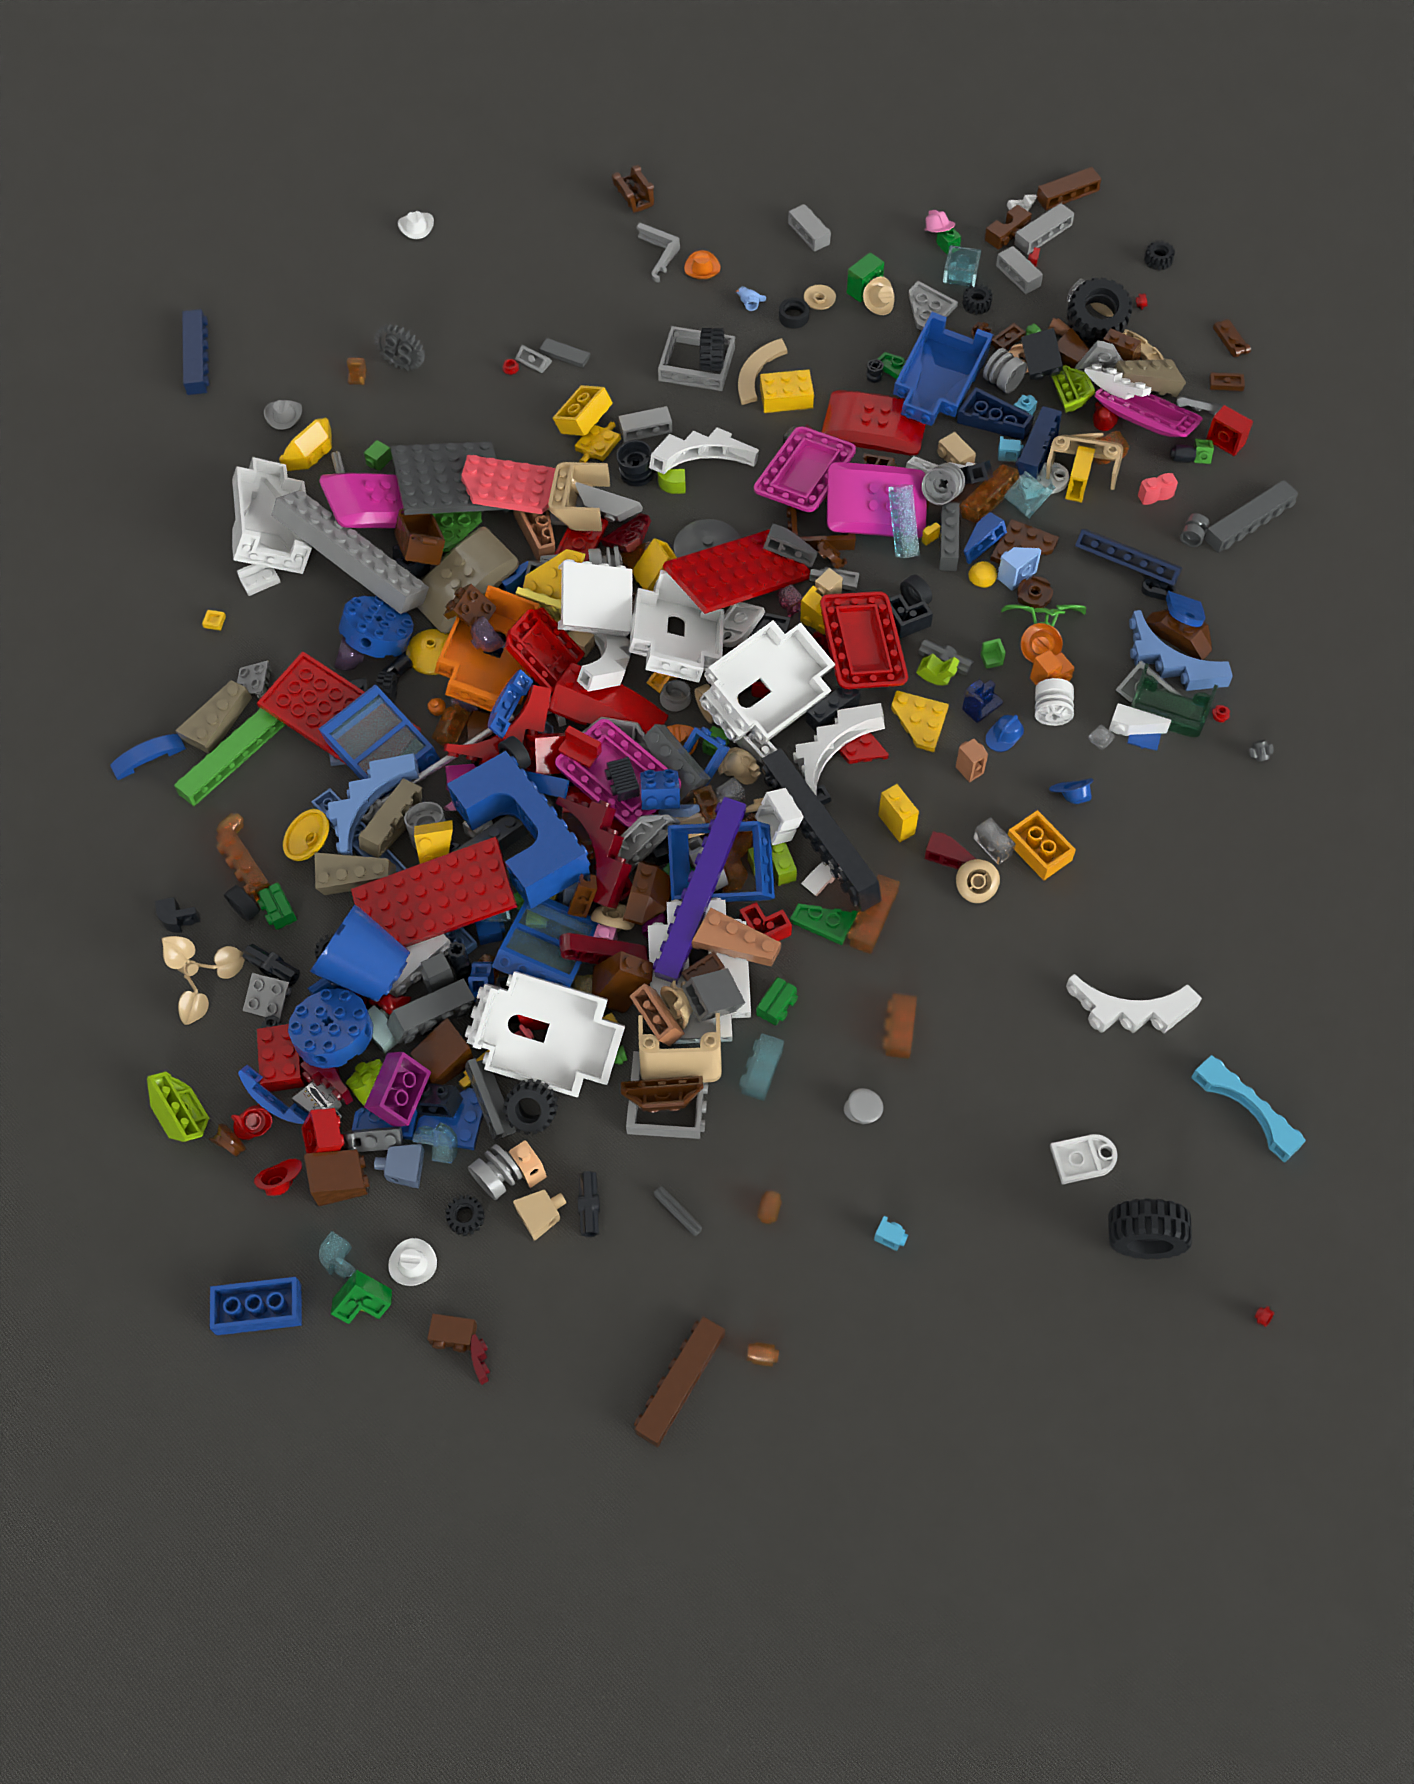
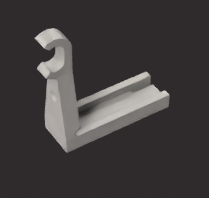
(662, 239)

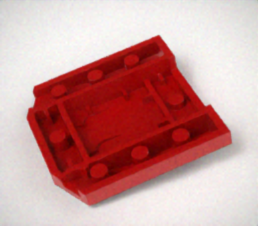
(542, 647)

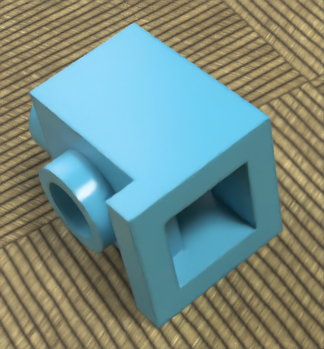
(1027, 404)
(1009, 449)
(890, 1234)

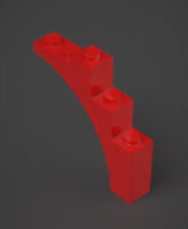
(531, 718)

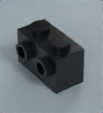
(439, 1100)

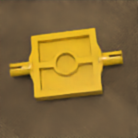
(598, 442)

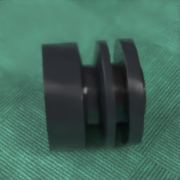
(634, 463)

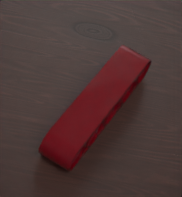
(596, 949)

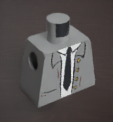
(316, 1097)

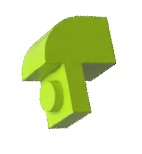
(672, 481)
(937, 671)

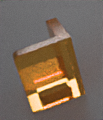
(357, 370)

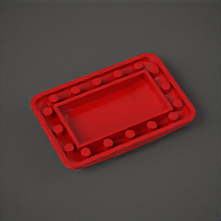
(872, 422)
(863, 640)

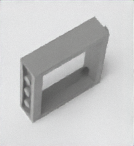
(688, 376)
(660, 1130)

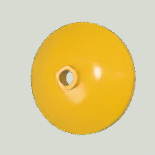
(422, 653)
(306, 835)

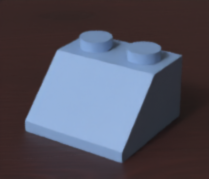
(1018, 565)

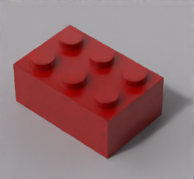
(278, 1059)

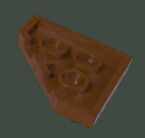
(1024, 536)

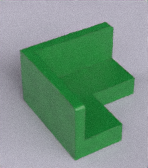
(361, 1294)

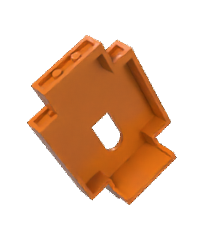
(472, 673)

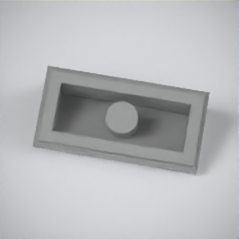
(533, 359)

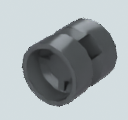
(1194, 530)

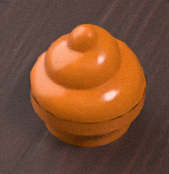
(436, 706)

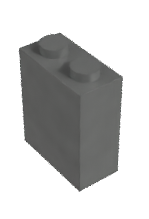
(713, 994)

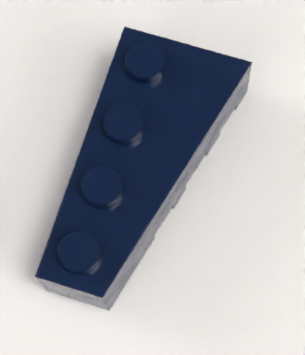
(994, 415)
(1039, 442)

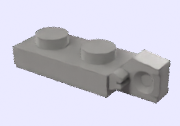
(849, 582)

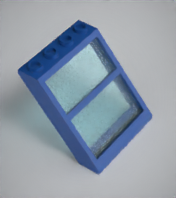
(373, 731)
(534, 942)

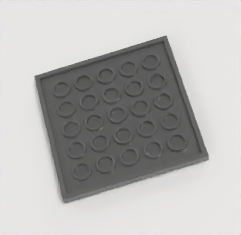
(432, 476)

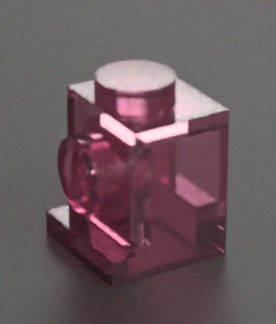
(790, 599)

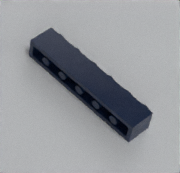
(194, 352)
(1128, 556)

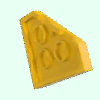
(547, 577)
(920, 718)

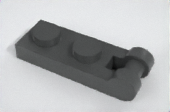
(1198, 404)
(374, 1139)

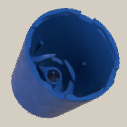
(362, 957)

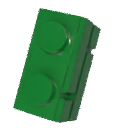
(277, 906)
(776, 1001)

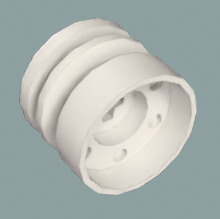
(1054, 701)

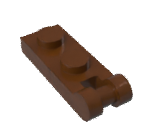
(1231, 338)

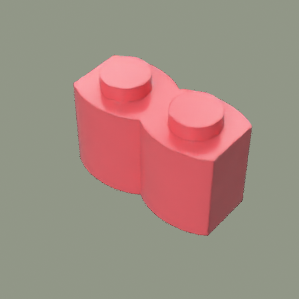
(1157, 488)

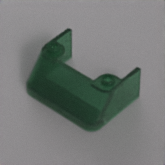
(1185, 713)

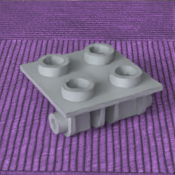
(255, 678)
(266, 996)

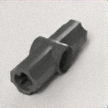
(945, 653)

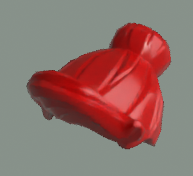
(1103, 418)
(390, 1002)
(252, 1122)

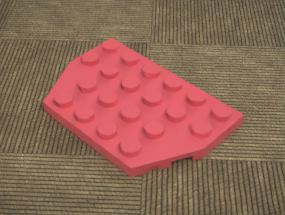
(508, 484)

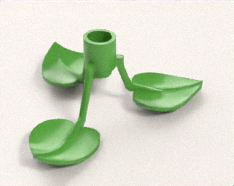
(1052, 612)

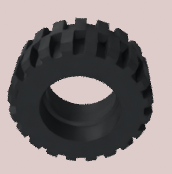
(1102, 292)
(1150, 1228)

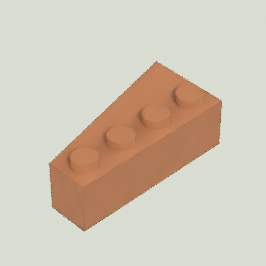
(537, 532)
(735, 939)

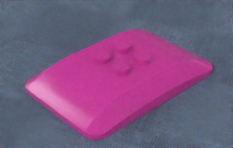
(1152, 413)
(800, 469)
(860, 497)
(363, 499)
(592, 780)

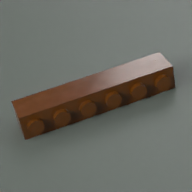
(679, 1382)

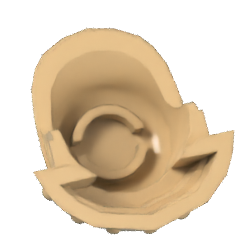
(740, 765)
(677, 1003)

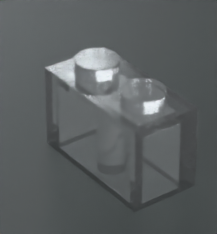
(994, 840)

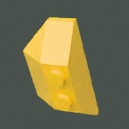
(308, 446)

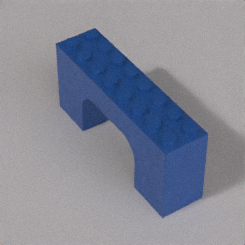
(503, 789)

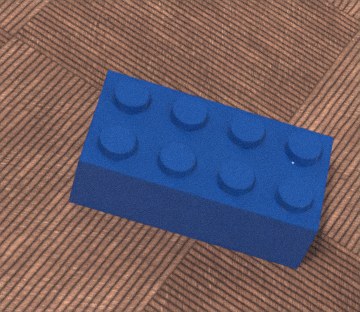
(255, 1306)

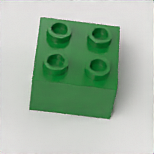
(862, 273)

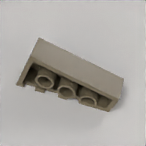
(1158, 374)
(215, 718)
(389, 820)
(343, 872)

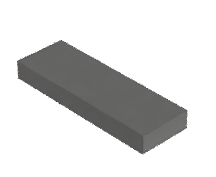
(564, 352)

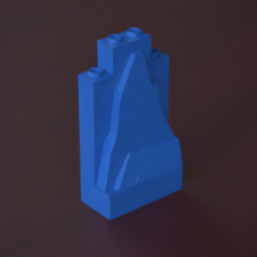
(940, 370)

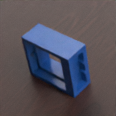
(720, 753)

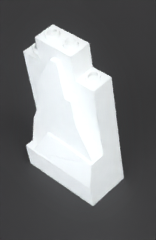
(256, 533)

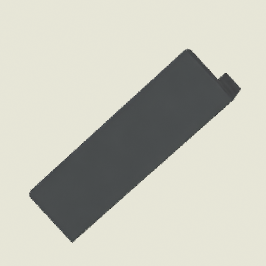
(489, 1099)

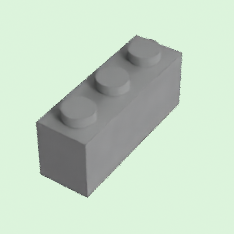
(809, 227)
(1019, 270)
(645, 424)

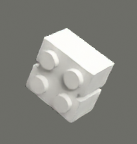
(781, 814)

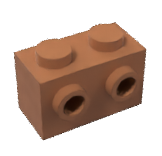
(971, 759)

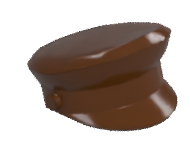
(228, 1140)

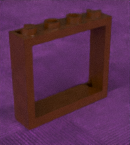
(840, 542)

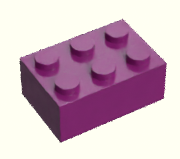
(397, 1089)

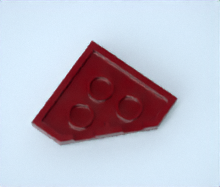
(629, 534)

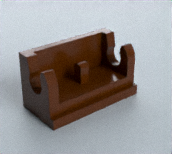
(583, 896)

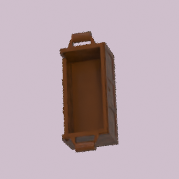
(419, 538)

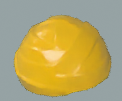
(983, 574)

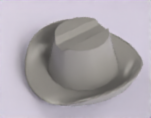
(283, 413)

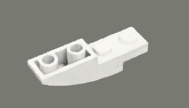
(1113, 383)

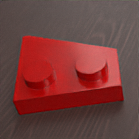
(863, 749)

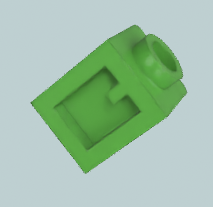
(1204, 451)

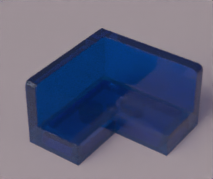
(981, 700)

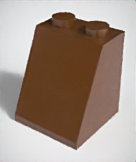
(1127, 346)
(619, 978)
(443, 1053)
(336, 1176)

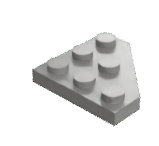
(927, 300)
(1102, 354)

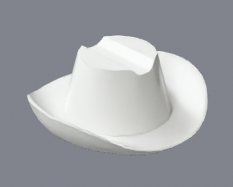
(416, 224)
(412, 1262)

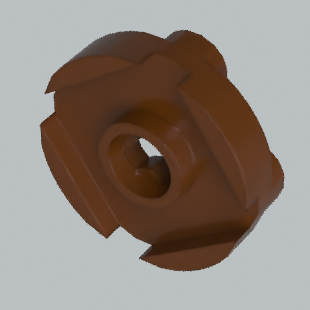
(828, 550)
(1038, 584)

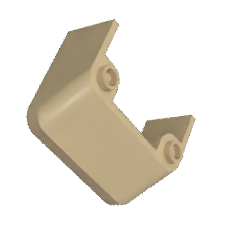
(1103, 450)
(564, 494)
(680, 1062)

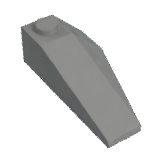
(1130, 683)

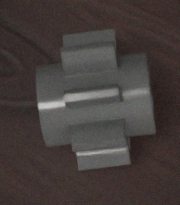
(1261, 750)

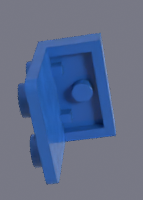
(660, 789)

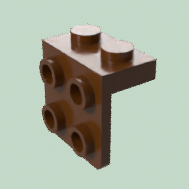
(469, 605)

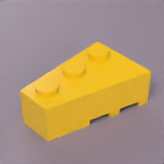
(811, 610)
(433, 840)

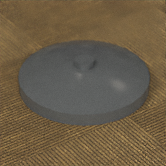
(703, 535)

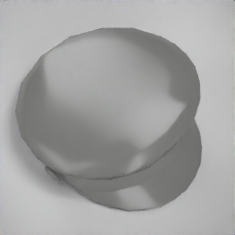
(675, 695)
(863, 1106)

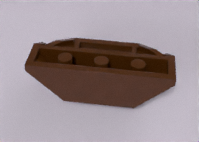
(1189, 639)
(648, 893)
(662, 1093)

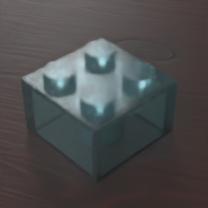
(962, 266)

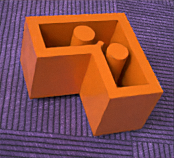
(1051, 666)

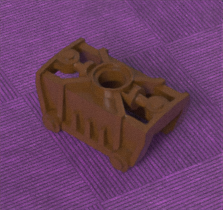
(642, 188)

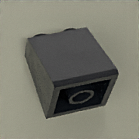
(1042, 354)

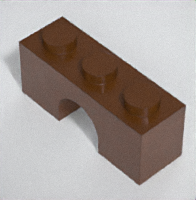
(1000, 234)

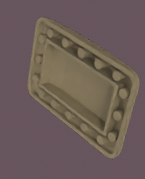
(474, 561)

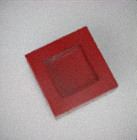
(1033, 258)

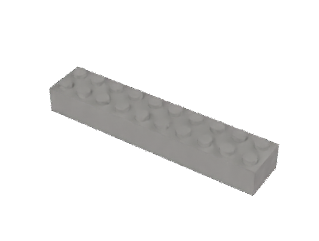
(350, 551)

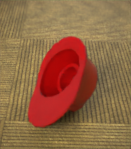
(278, 1178)

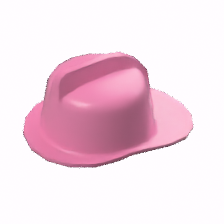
(938, 222)

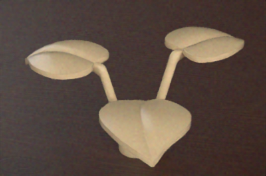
(177, 956)

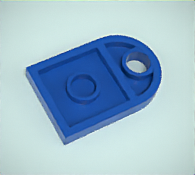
(1185, 609)

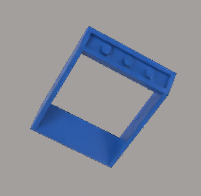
(680, 861)

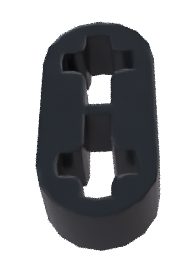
(1158, 588)

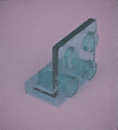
(1028, 494)

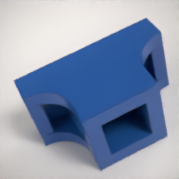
(481, 974)

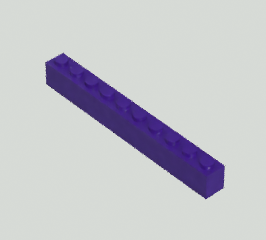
(700, 890)

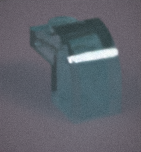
(443, 1141)
(333, 1252)

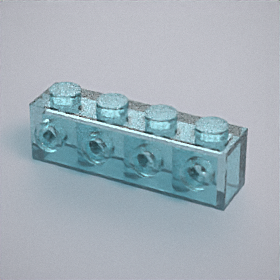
(904, 521)

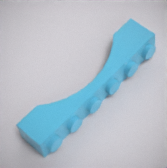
(1280, 1136)

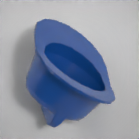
(1004, 733)
(1075, 791)

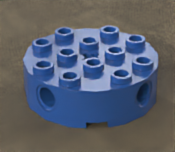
(375, 627)
(330, 1028)

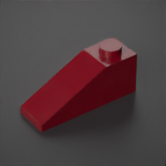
(946, 851)

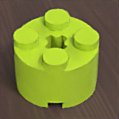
(364, 1079)

